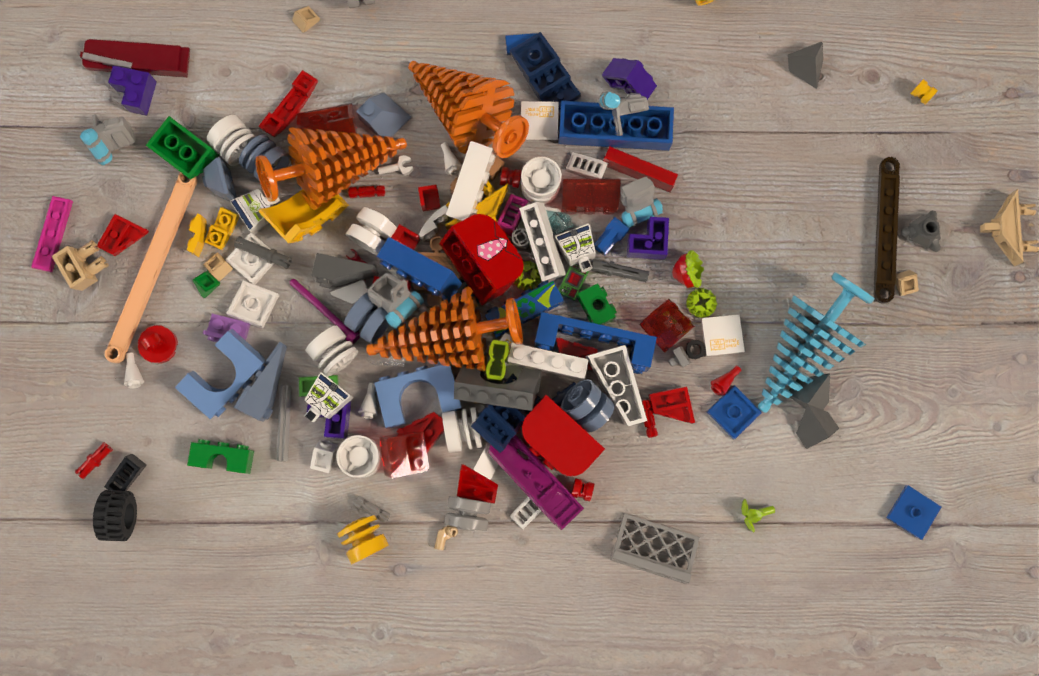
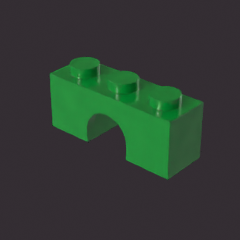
(204, 454)

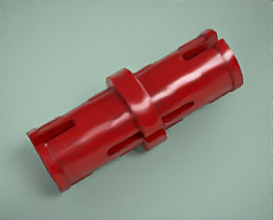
(93, 460)

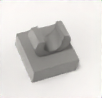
(680, 357)

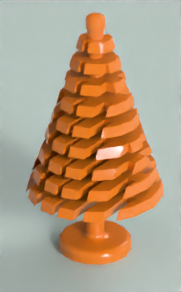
(472, 108)
(326, 162)
(449, 331)

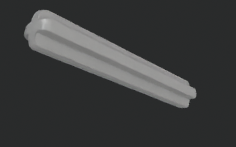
(284, 423)

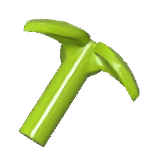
(754, 515)

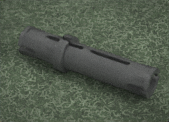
(271, 256)
(619, 270)

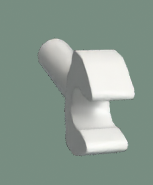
(397, 167)

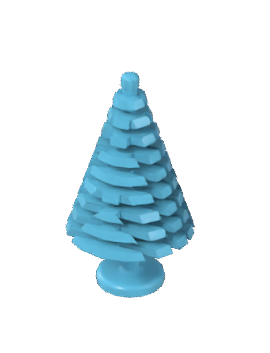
(812, 340)

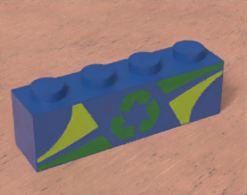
(530, 304)

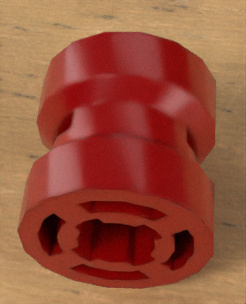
(506, 177)
(587, 490)

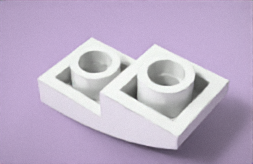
(430, 229)

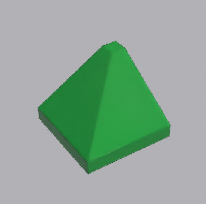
(206, 283)

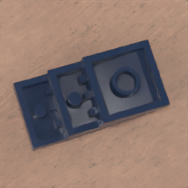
(544, 70)
(500, 423)

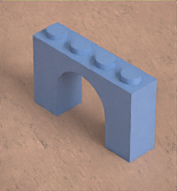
(391, 389)
(211, 399)

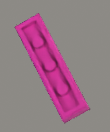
(52, 233)

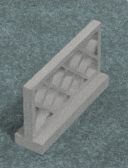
(650, 565)

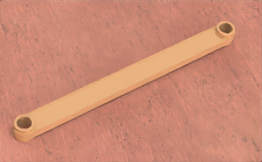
(150, 269)

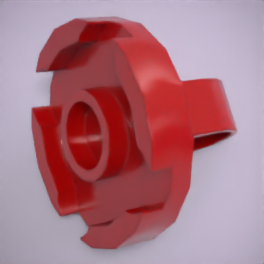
(157, 344)

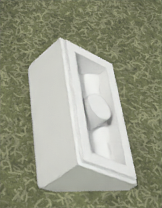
(486, 464)

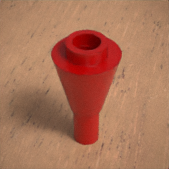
(721, 384)

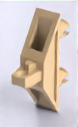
(1007, 229)

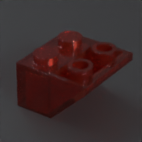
(667, 325)
(403, 454)

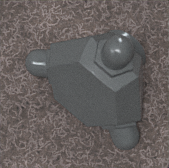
(924, 231)

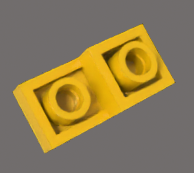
(198, 227)
(222, 229)

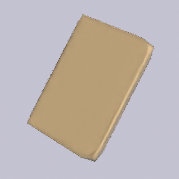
(305, 18)
(218, 266)
(906, 282)

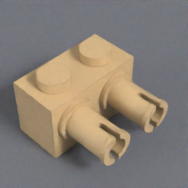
(75, 268)

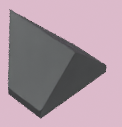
(807, 63)
(814, 393)
(815, 426)

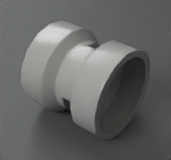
(520, 242)

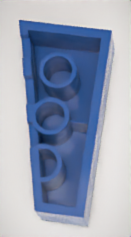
(419, 269)

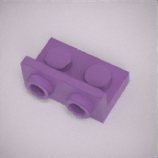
(220, 325)

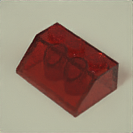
(335, 118)
(590, 196)

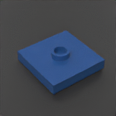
(913, 512)

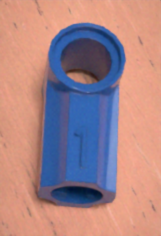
(613, 233)

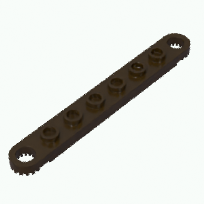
(886, 230)

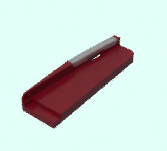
(144, 57)

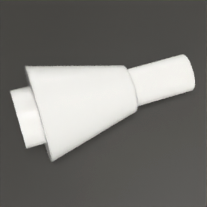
(452, 164)
(133, 377)
(368, 408)

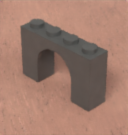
(517, 394)

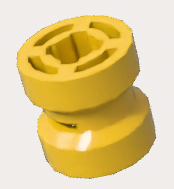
(924, 92)

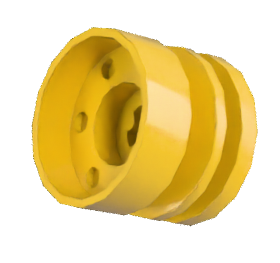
(362, 539)

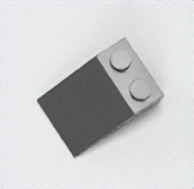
(338, 271)

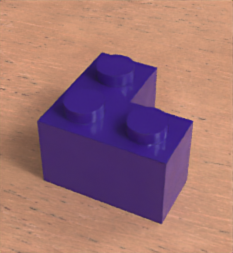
(629, 76)
(136, 86)
(652, 245)
(338, 424)

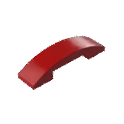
(290, 106)

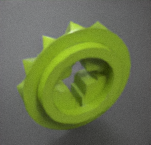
(528, 283)
(699, 311)

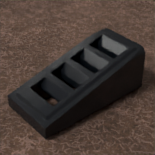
(131, 464)

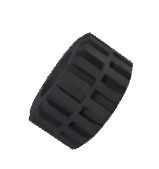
(114, 515)

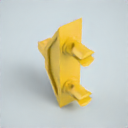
(489, 206)

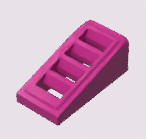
(506, 224)

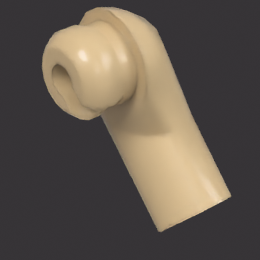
(443, 535)

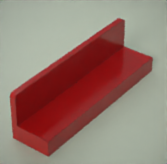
(640, 168)

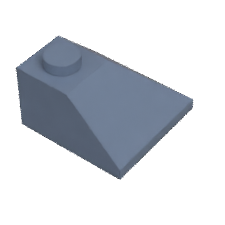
(382, 115)
(219, 179)

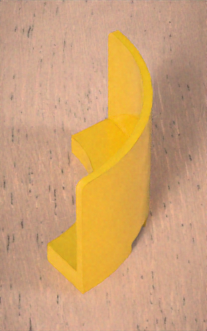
(295, 217)

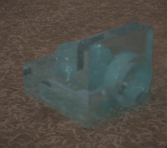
(560, 222)

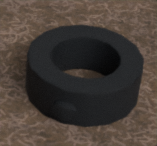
(689, 353)

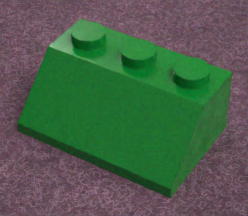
(181, 148)

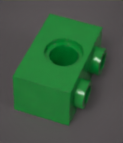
(596, 294)

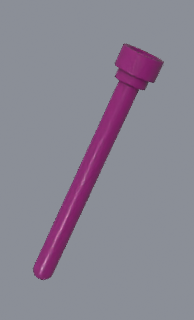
(350, 335)

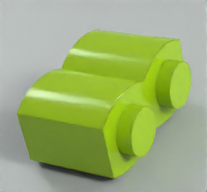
(496, 366)

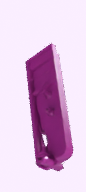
(537, 482)

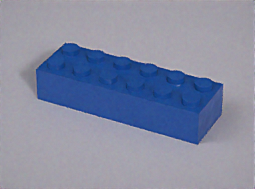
(593, 126)

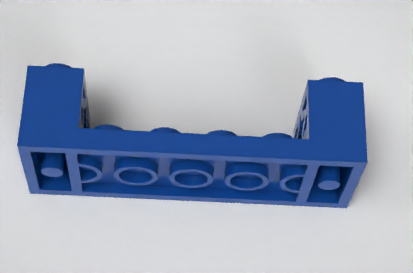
(642, 345)

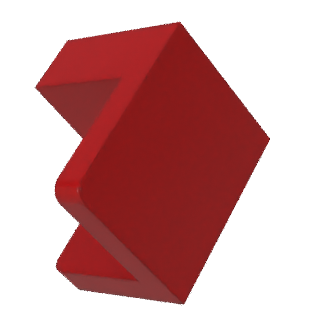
(429, 197)
(406, 237)

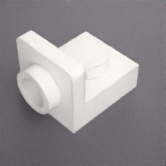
(323, 456)

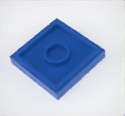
(734, 412)

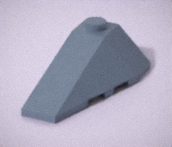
(260, 397)

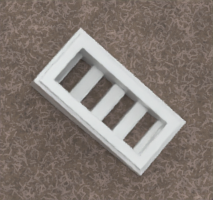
(589, 160)
(518, 519)

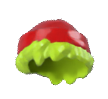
(688, 270)

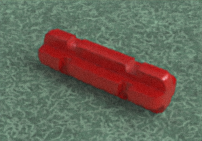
(366, 191)
(650, 423)

